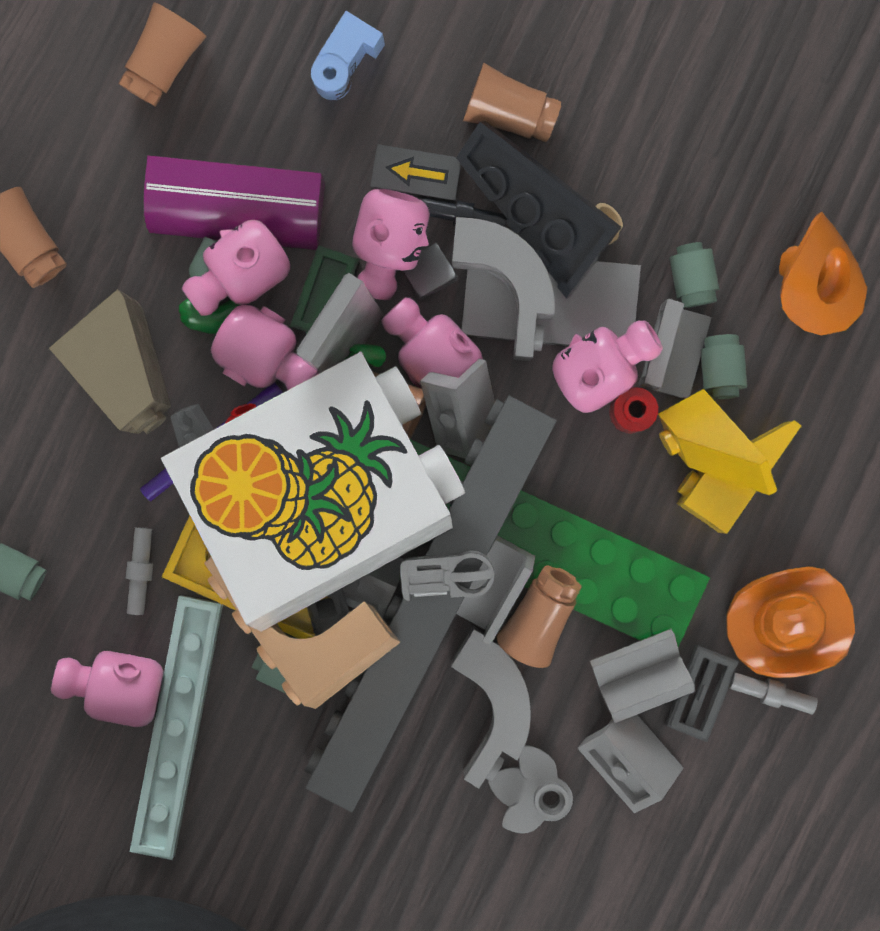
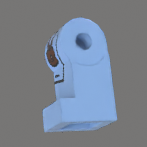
(342, 55)

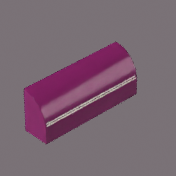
(210, 197)

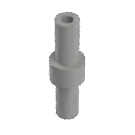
(139, 571)
(773, 693)

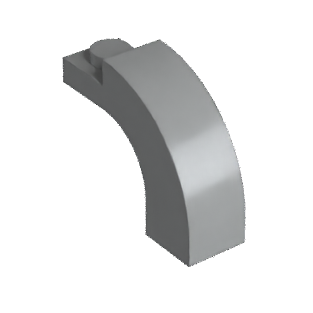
(506, 255)
(510, 702)

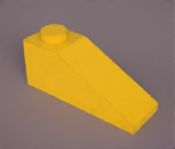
(714, 443)
(721, 501)

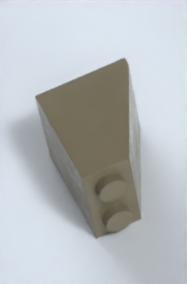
(117, 364)

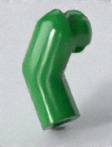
(207, 324)
(372, 353)

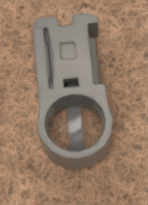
(436, 575)

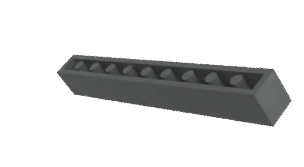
(388, 685)

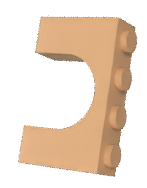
(320, 664)

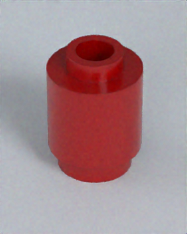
(620, 413)

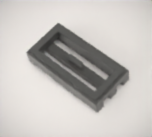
(716, 701)

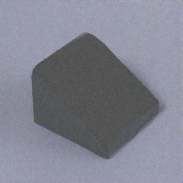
(431, 273)

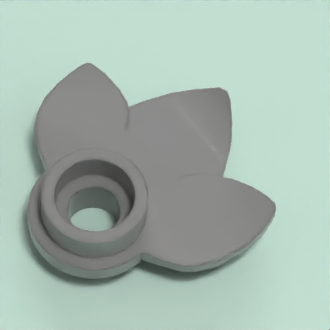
(524, 789)

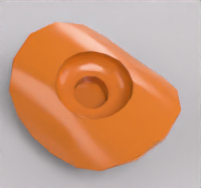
(822, 281)
(791, 623)

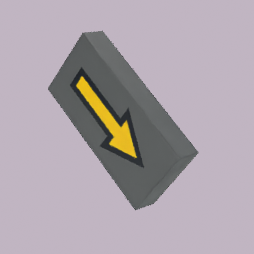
(416, 173)

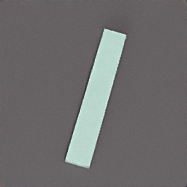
(176, 727)

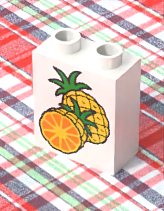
(313, 489)

